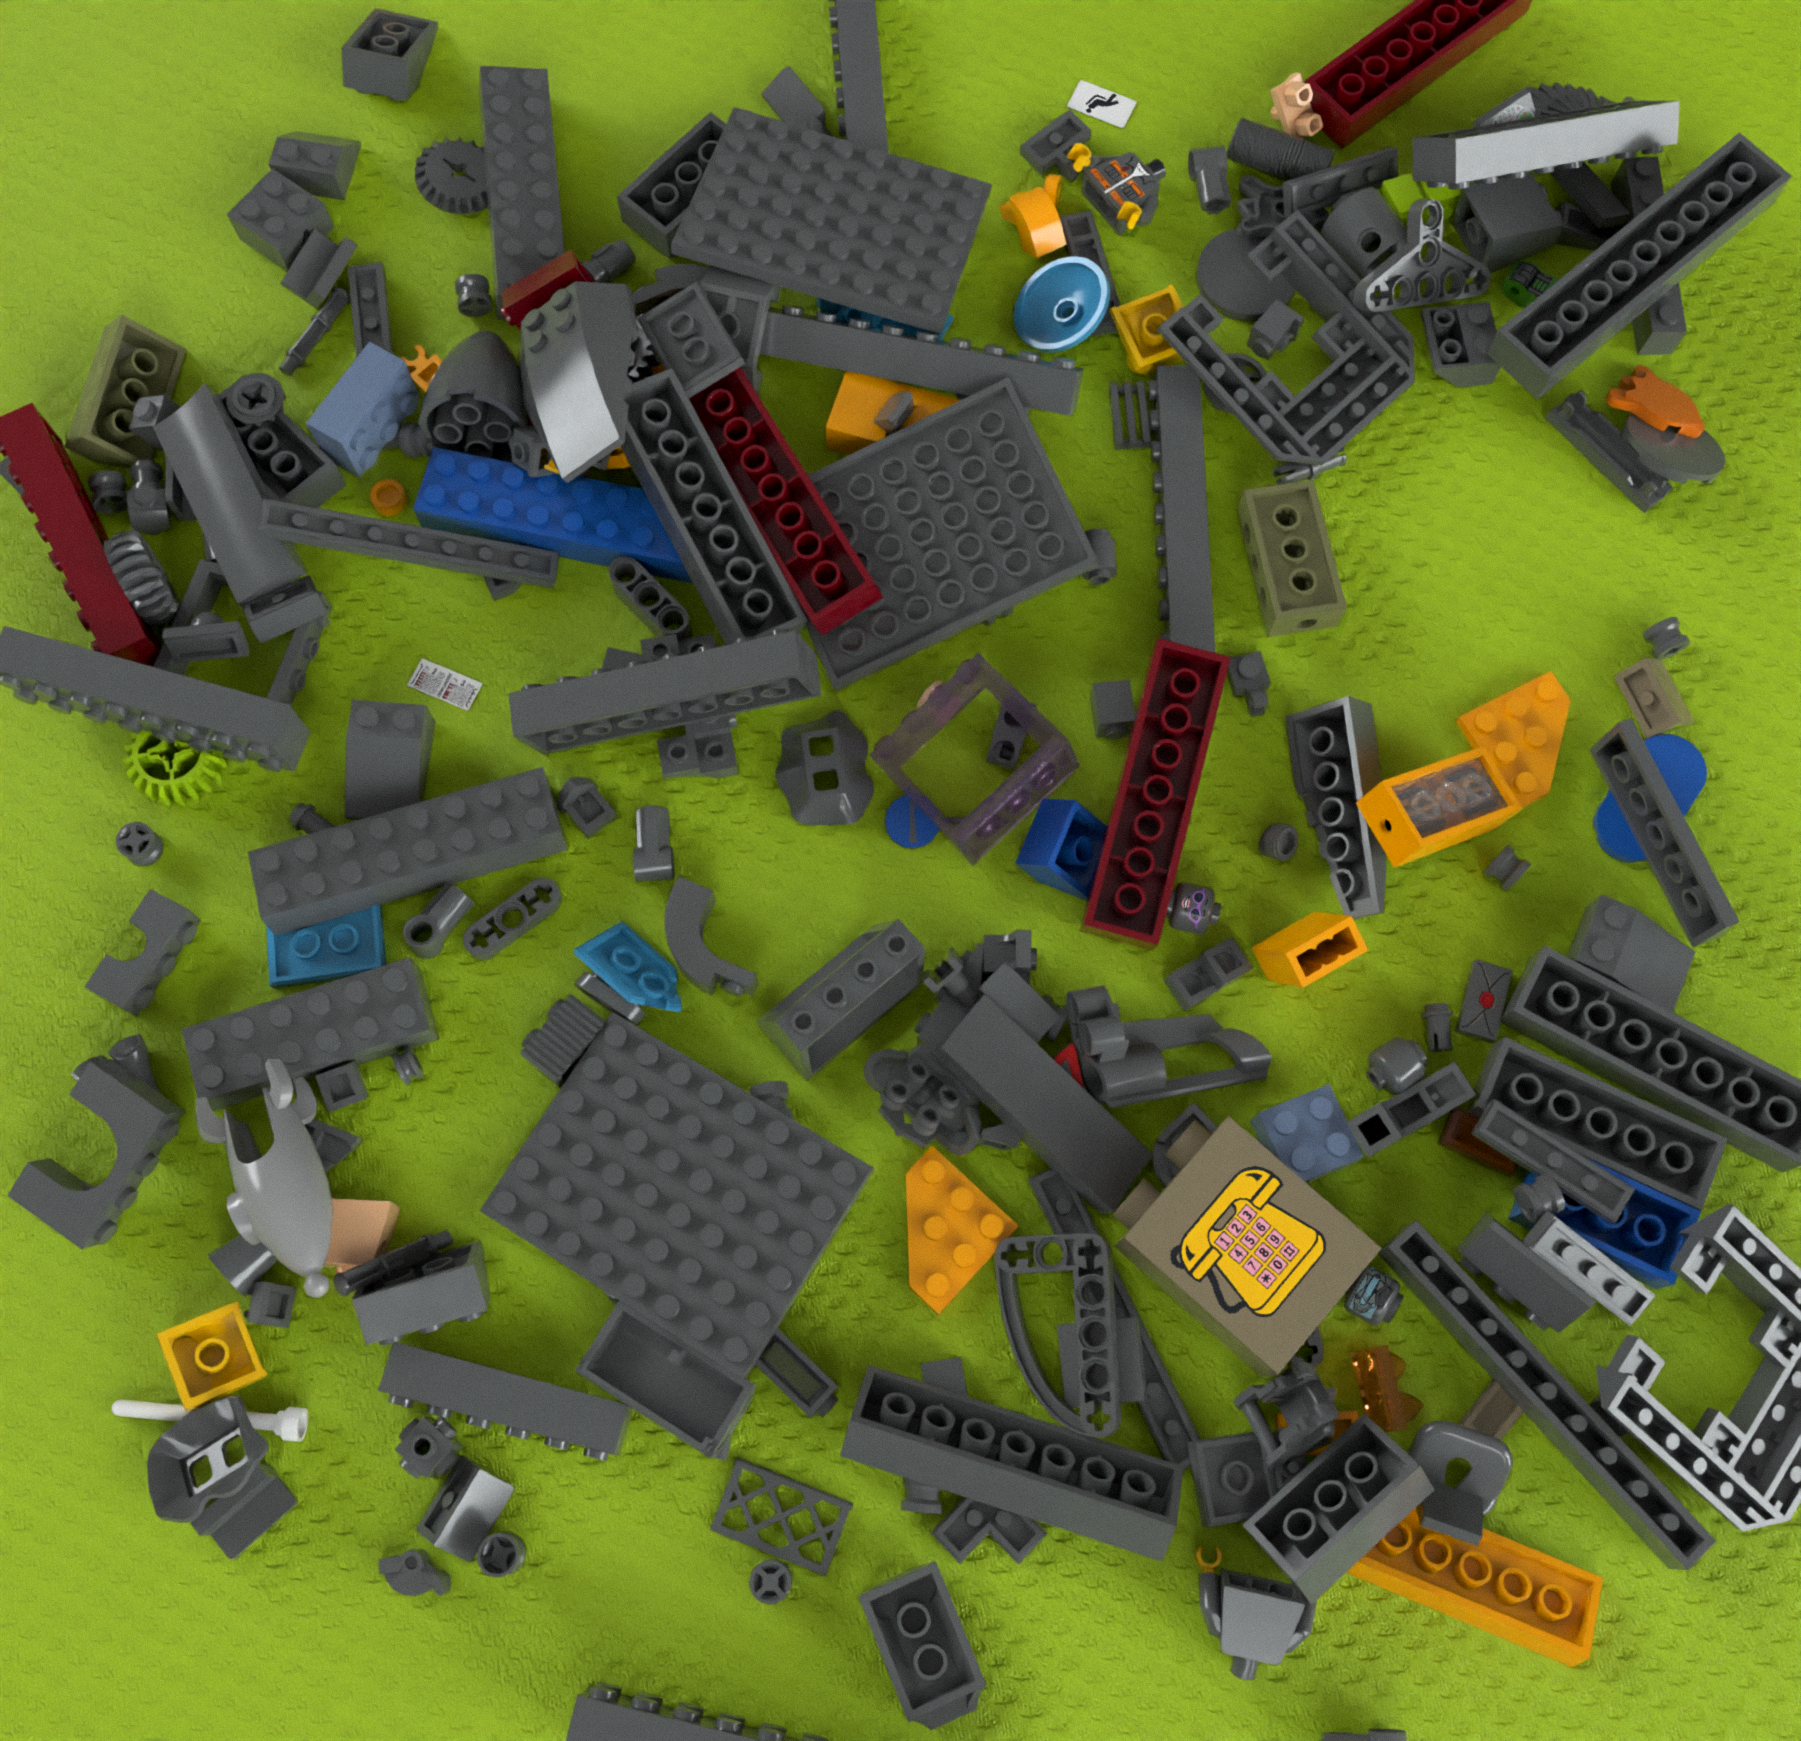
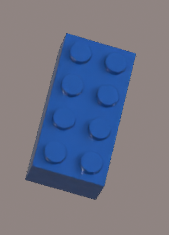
(1642, 1238)

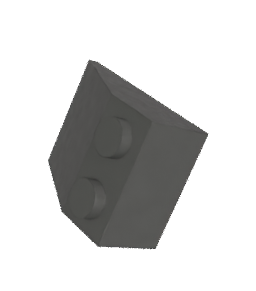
(388, 54)
(386, 756)
(1631, 951)

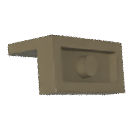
(1653, 697)

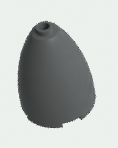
(475, 399)

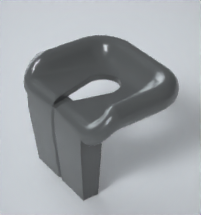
(1461, 1508)

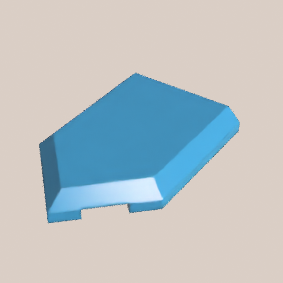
(632, 968)

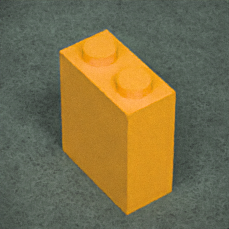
(1309, 948)

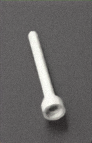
(288, 1424)

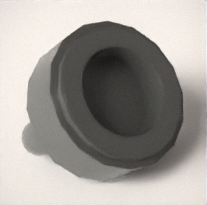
(1279, 842)

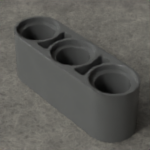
(644, 588)

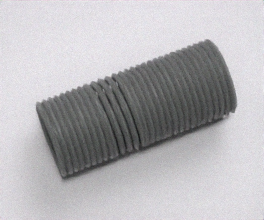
(1269, 148)

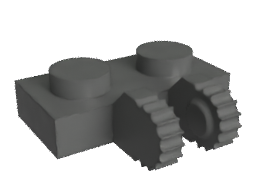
(1054, 143)

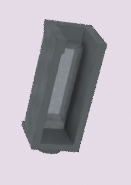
(797, 1376)

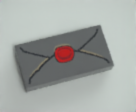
(1483, 1001)

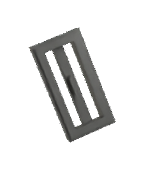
(1129, 390)

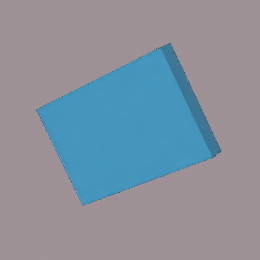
(327, 949)

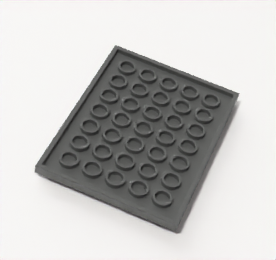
(833, 220)
(951, 528)
(678, 1194)

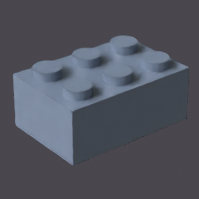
(364, 409)

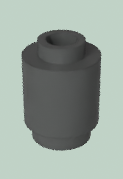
(1104, 549)

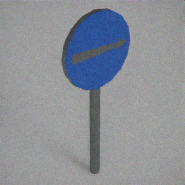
(909, 826)

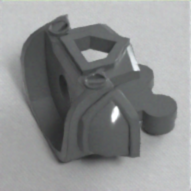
(929, 1094)

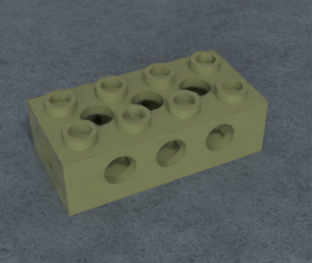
(1291, 558)

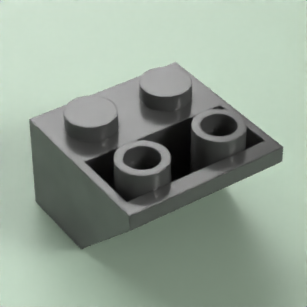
(1459, 343)

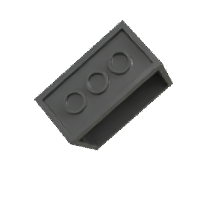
(846, 997)

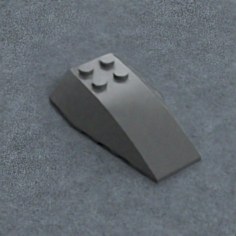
(577, 371)

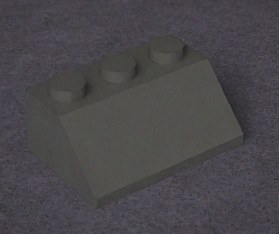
(1522, 1275)
(424, 1295)

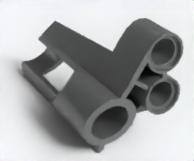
(1124, 1060)

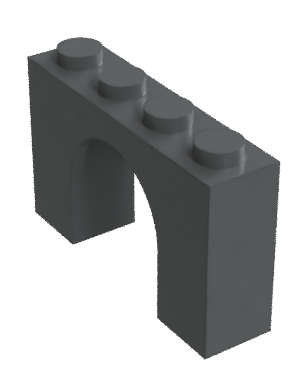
(141, 1125)

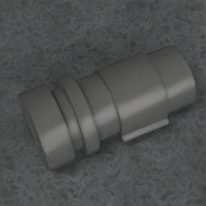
(610, 261)

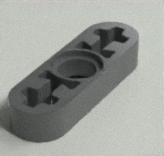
(484, 927)

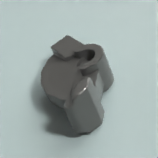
(414, 1574)

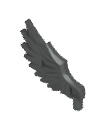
(1561, 99)

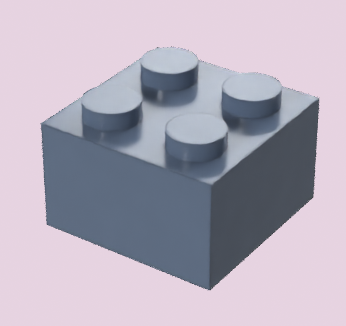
(1308, 1134)

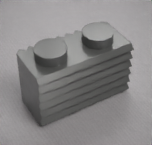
(562, 1039)

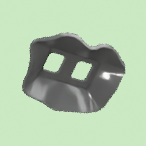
(798, 767)
(198, 1435)

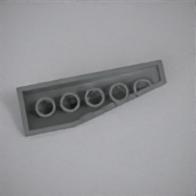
(1333, 769)

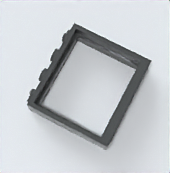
(302, 648)

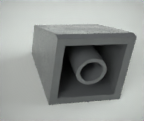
(1506, 221)

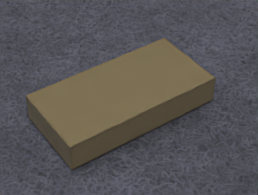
(1492, 1412)

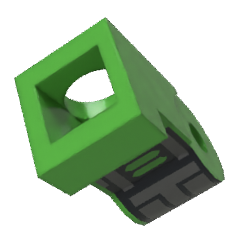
(1526, 283)

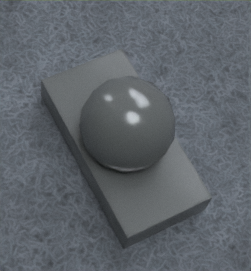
(206, 639)

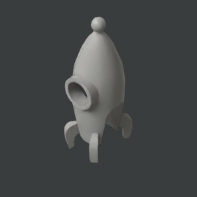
(286, 1192)

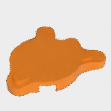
(1656, 402)

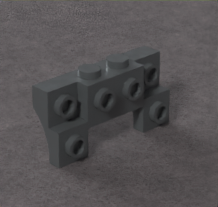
(707, 744)

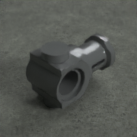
(147, 498)

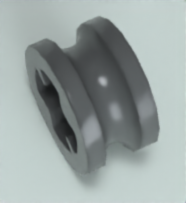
(407, 1065)

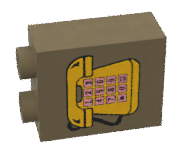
(1243, 1244)

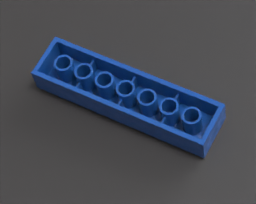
(578, 518)

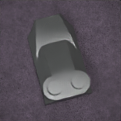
(924, 1646)

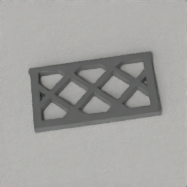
(751, 1536)

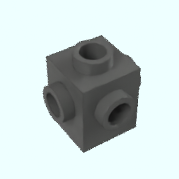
(442, 1450)

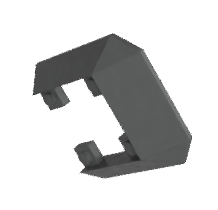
(1367, 349)
(1752, 1458)

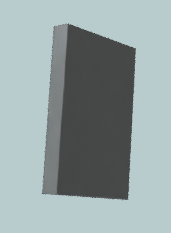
(691, 340)

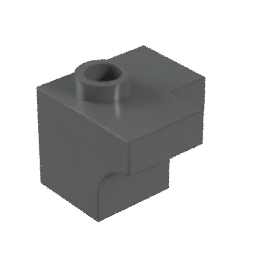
(1009, 948)

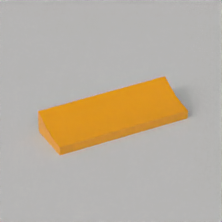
(1490, 1586)

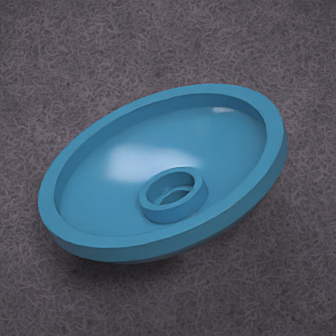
(1061, 304)

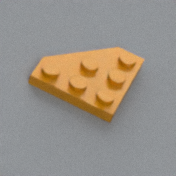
(1522, 734)
(948, 1229)

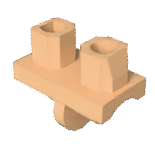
(1294, 107)

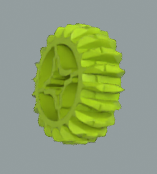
(188, 768)

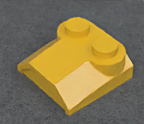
(1138, 327)
(210, 1356)

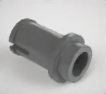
(308, 820)
(1438, 1027)

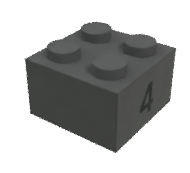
(278, 218)

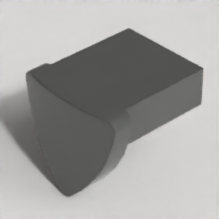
(585, 805)

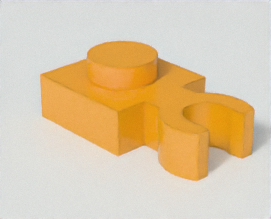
(422, 368)

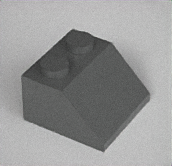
(316, 162)

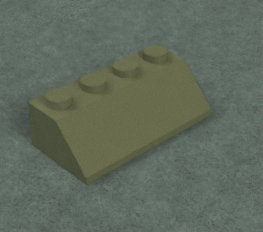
(126, 367)

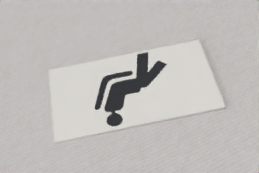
(1101, 104)

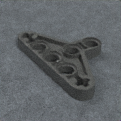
(1409, 268)

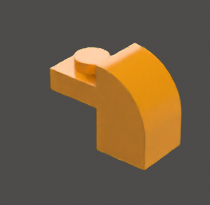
(1035, 221)

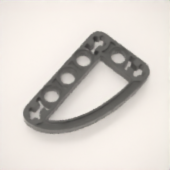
(1085, 1315)

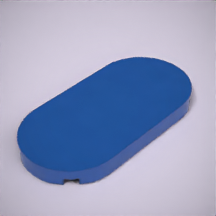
(1685, 776)

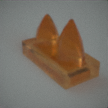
(1377, 1380)

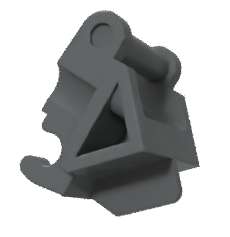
(1305, 1407)

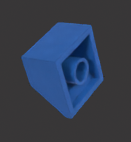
(1063, 846)

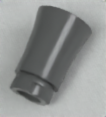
(242, 1263)

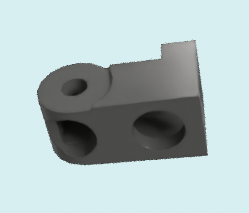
(1007, 741)

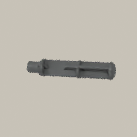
(320, 324)
(391, 1262)

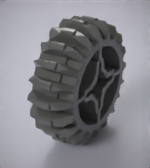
(142, 577)

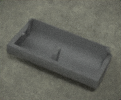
(666, 1380)

